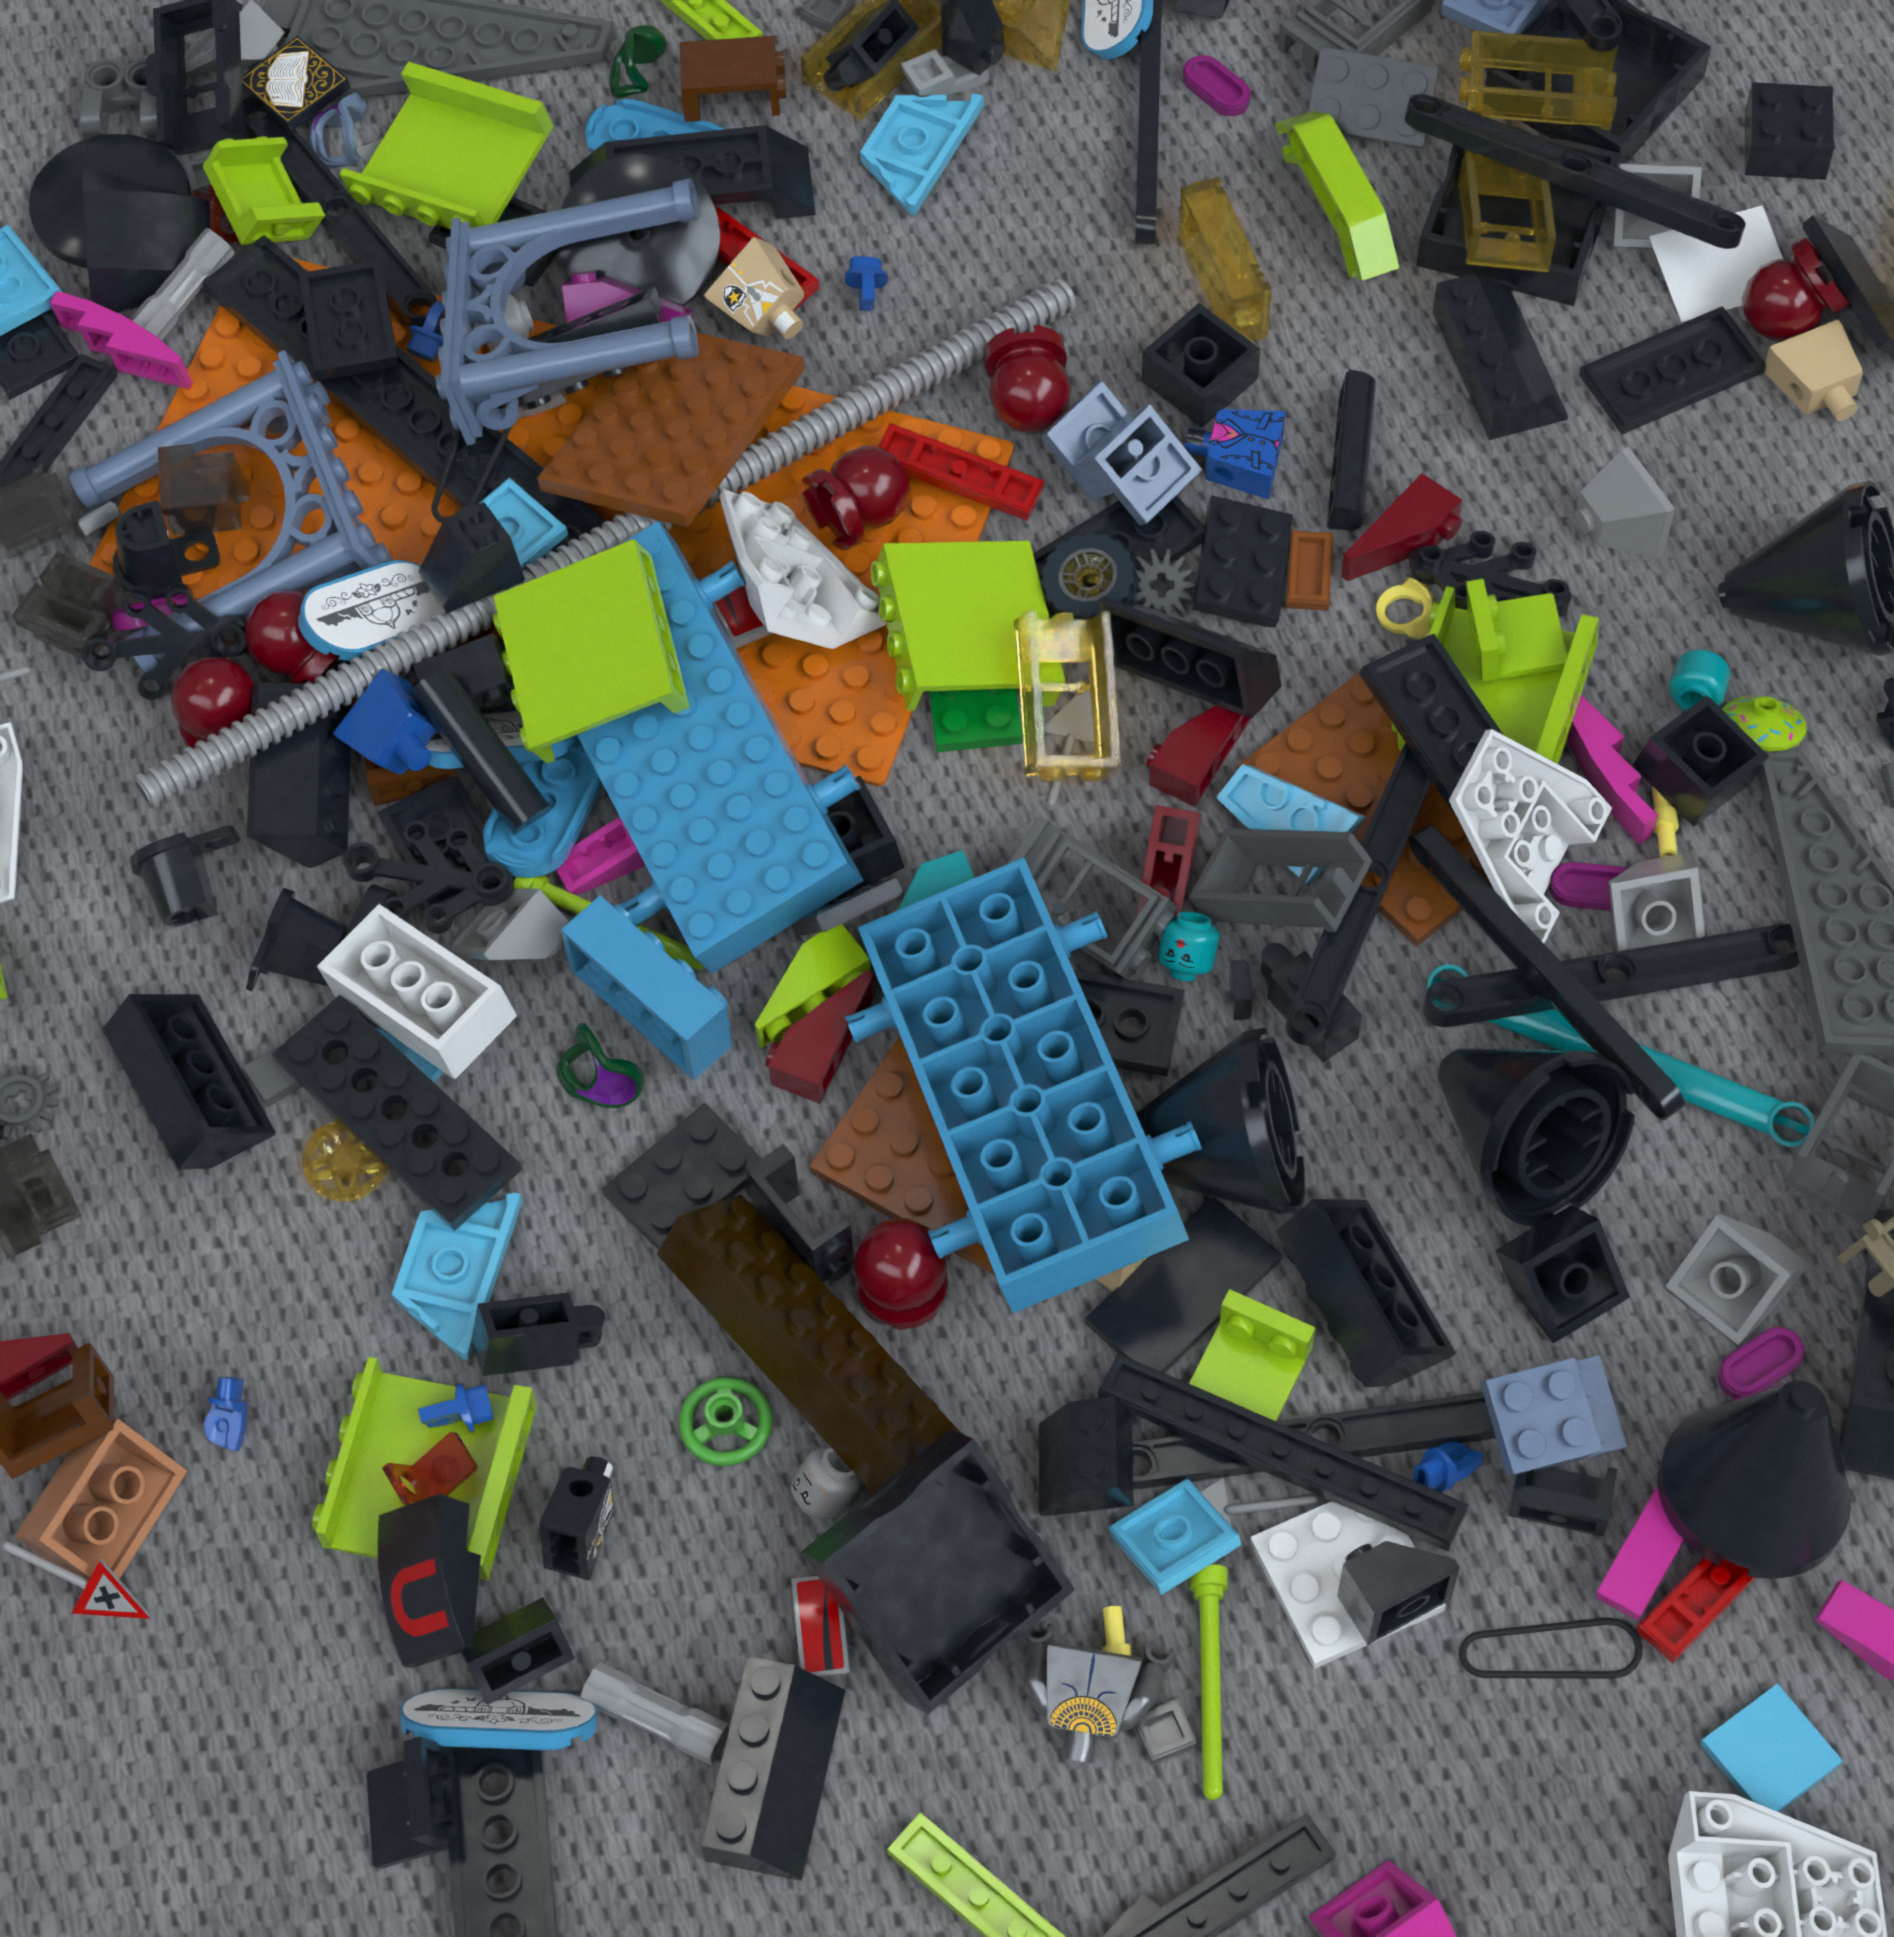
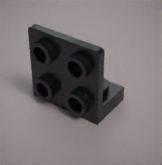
(414, 1804)

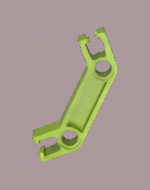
(1342, 192)

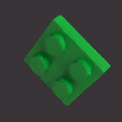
(975, 719)

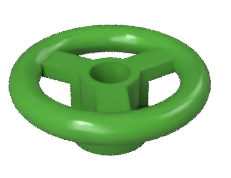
(725, 1403)

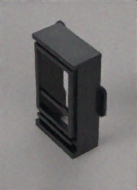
(167, 75)

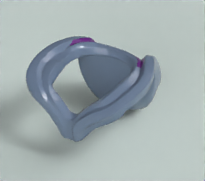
(343, 114)

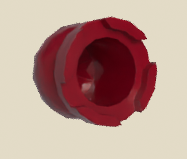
(1790, 295)
(1028, 378)
(859, 493)
(277, 641)
(210, 697)
(900, 1274)

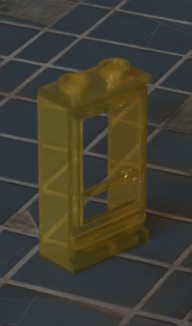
(1591, 70)
(868, 94)
(1494, 178)
(1223, 259)
(1068, 641)

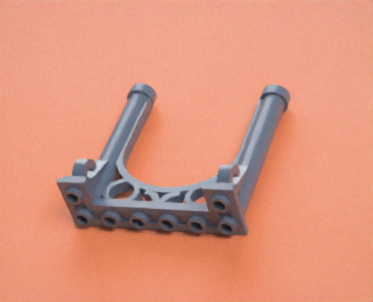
(493, 262)
(285, 404)

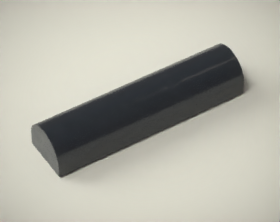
(1351, 452)
(480, 749)

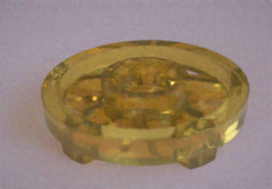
(344, 1162)

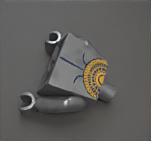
(1090, 1689)

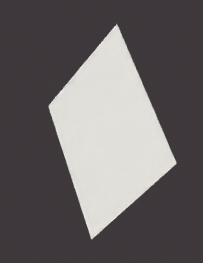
(1710, 276)

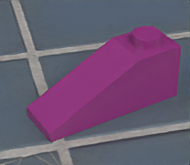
(588, 293)

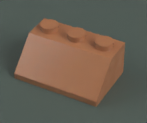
(101, 1502)

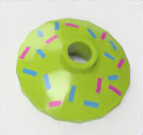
(1768, 721)

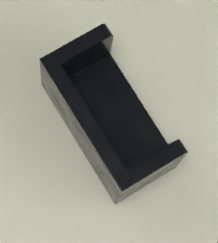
(1564, 1499)

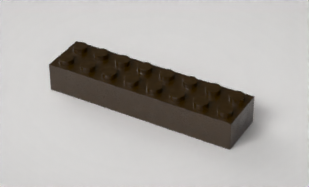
(803, 1339)

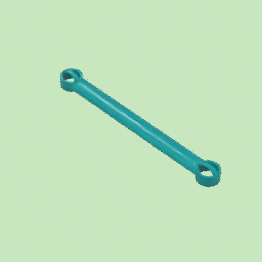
(1694, 1083)

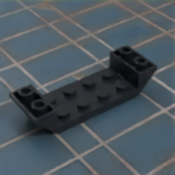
(729, 164)
(1868, 1426)

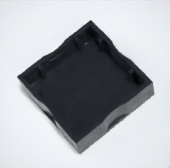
(1653, 69)
(1575, 221)
(938, 1570)

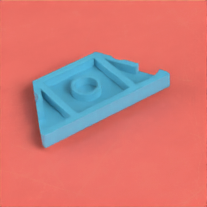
(917, 143)
(455, 1270)

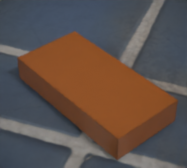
(1309, 570)

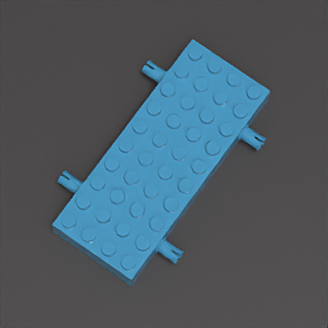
(715, 789)
(1021, 1086)

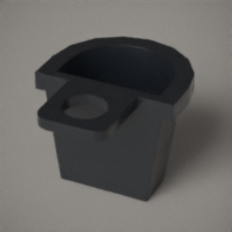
(150, 558)
(178, 875)
(295, 941)

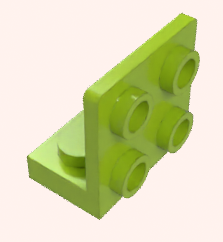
(1514, 634)
(1254, 1356)

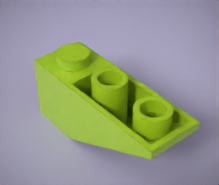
(814, 975)

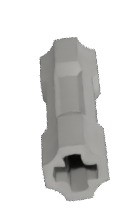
(201, 260)
(685, 1727)

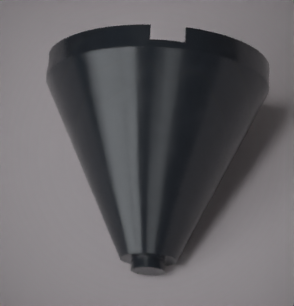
(1824, 575)
(1243, 1122)
(1538, 1124)
(1758, 1481)

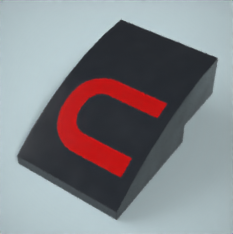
(428, 1579)

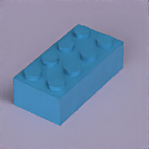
(648, 986)

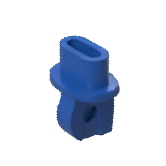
(865, 275)
(426, 340)
(470, 1405)
(227, 1417)
(1446, 1465)

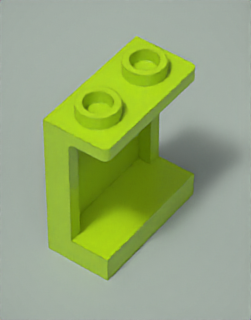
(259, 191)

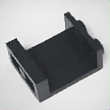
(773, 1185)

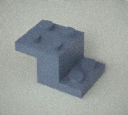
(1495, 15)
(1121, 453)
(1553, 1415)

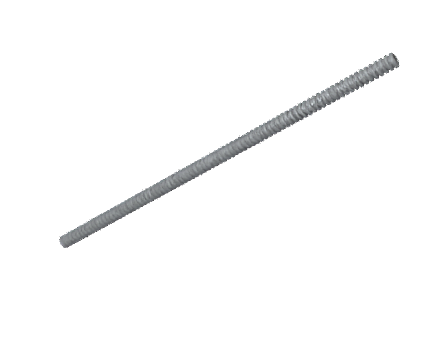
(444, 630)

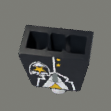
(577, 1518)

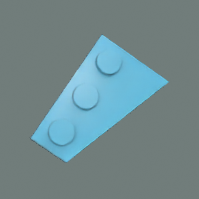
(1275, 804)

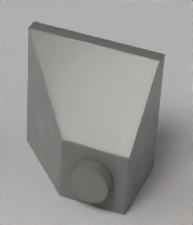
(257, 36)
(1677, 175)
(1625, 508)
(1656, 903)
(516, 929)
(1736, 1276)

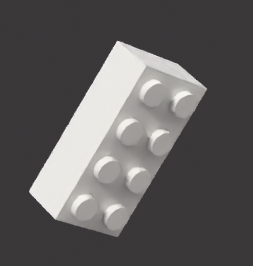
(417, 991)

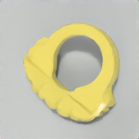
(1412, 590)

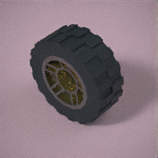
(1092, 560)

